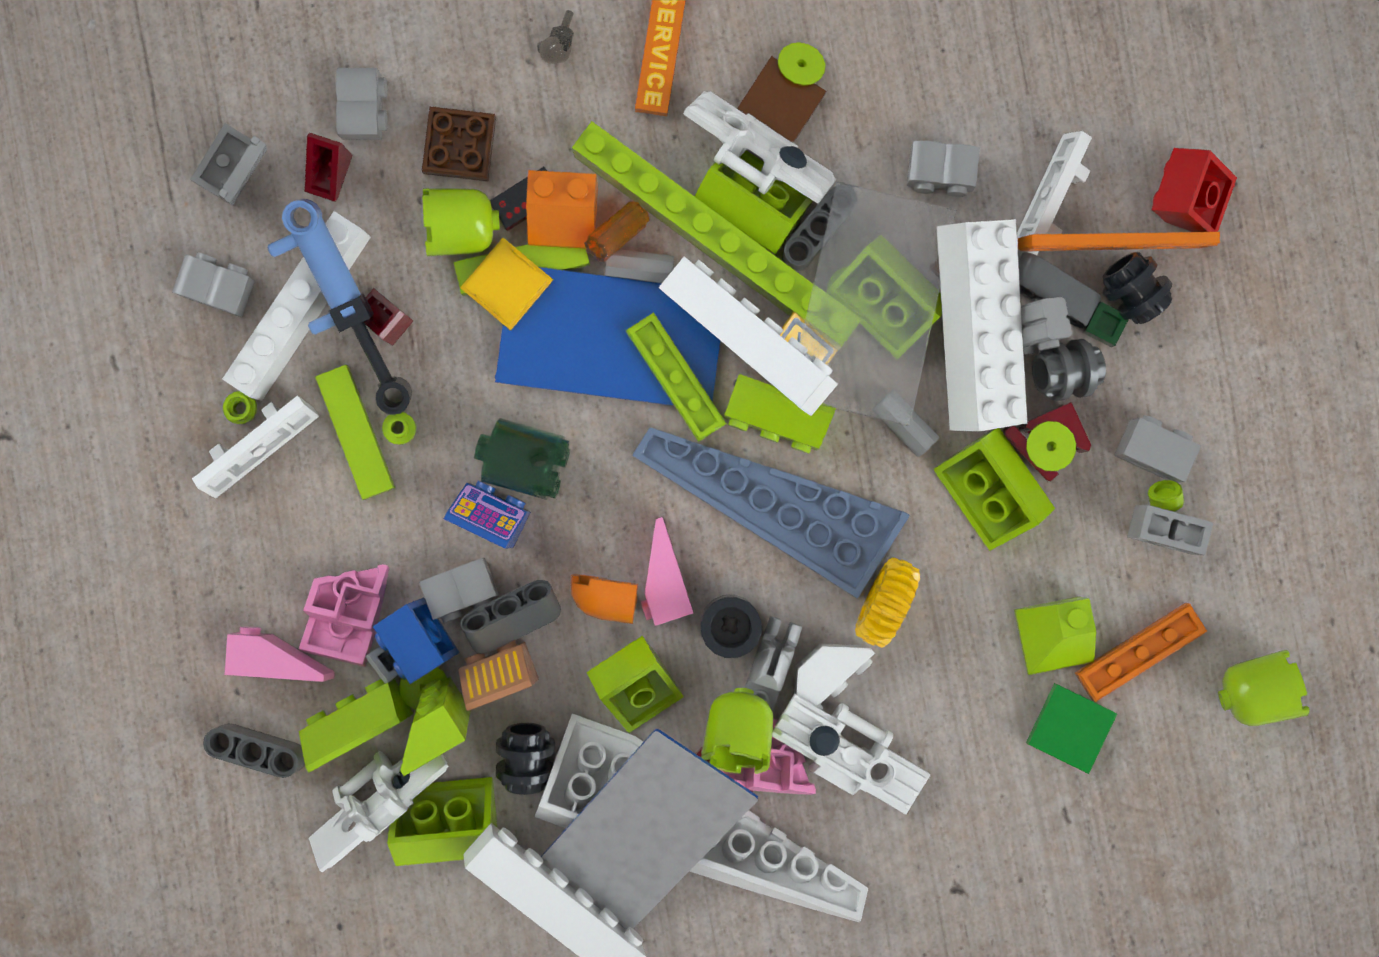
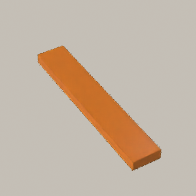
(1118, 241)

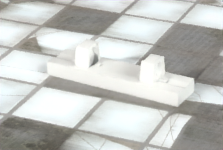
(1062, 170)
(254, 448)

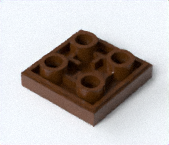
(458, 143)

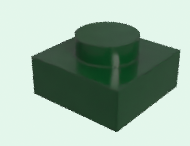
(1105, 325)

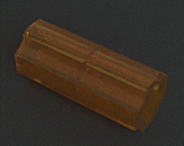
(616, 231)

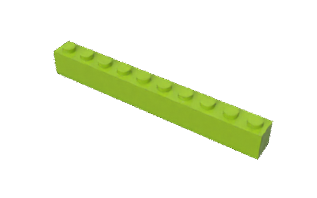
(693, 220)

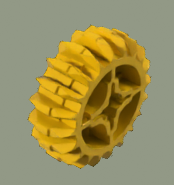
(887, 602)

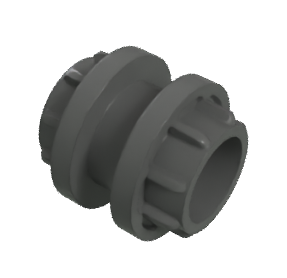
(1069, 370)

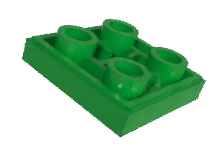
(1071, 728)

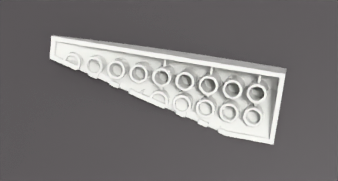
(746, 856)

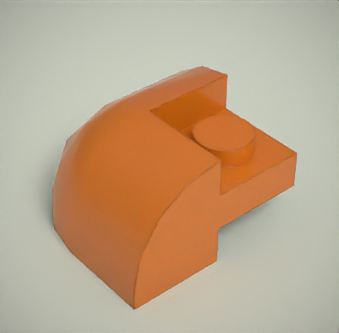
(605, 598)

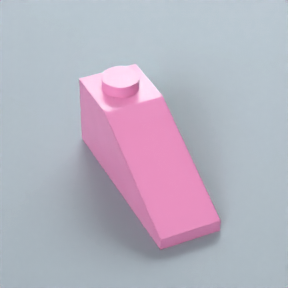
(665, 587)
(268, 656)

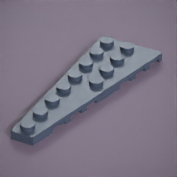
(812, 523)

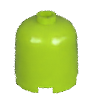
(458, 221)
(1264, 690)
(739, 732)

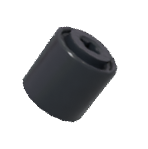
(725, 642)

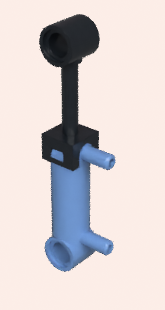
(346, 303)

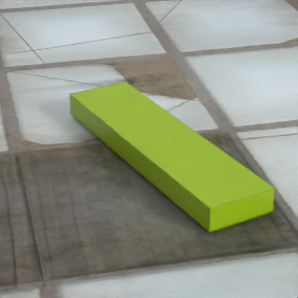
(542, 256)
(675, 377)
(355, 432)

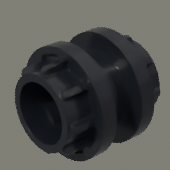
(1137, 288)
(524, 750)

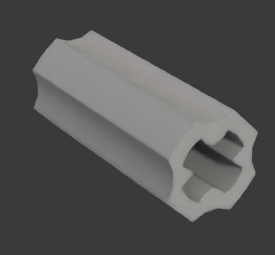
(639, 266)
(917, 436)

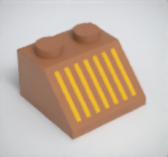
(496, 675)

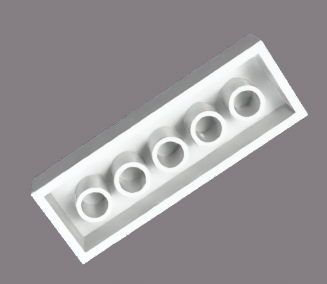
(982, 325)

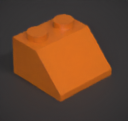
(561, 208)

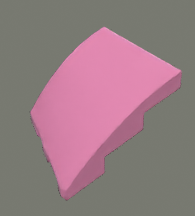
(344, 614)
(783, 776)

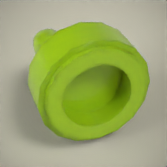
(1166, 495)

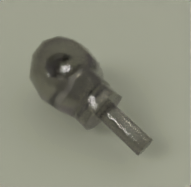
(558, 45)

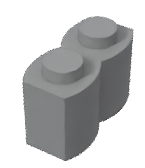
(360, 104)
(943, 167)
(214, 285)
(459, 589)

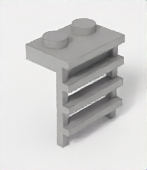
(229, 163)

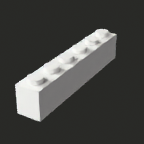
(289, 317)
(748, 336)
(548, 897)

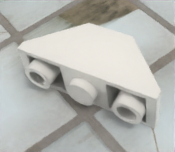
(827, 669)

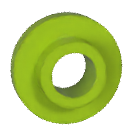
(231, 403)
(408, 432)

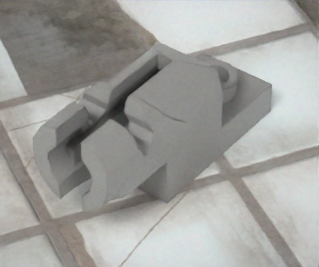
(772, 661)

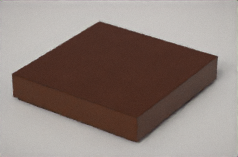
(780, 102)

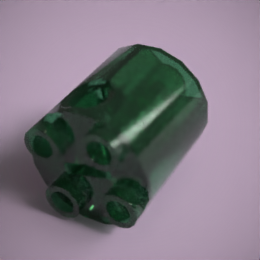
(511, 457)

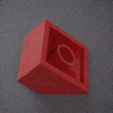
(1194, 190)

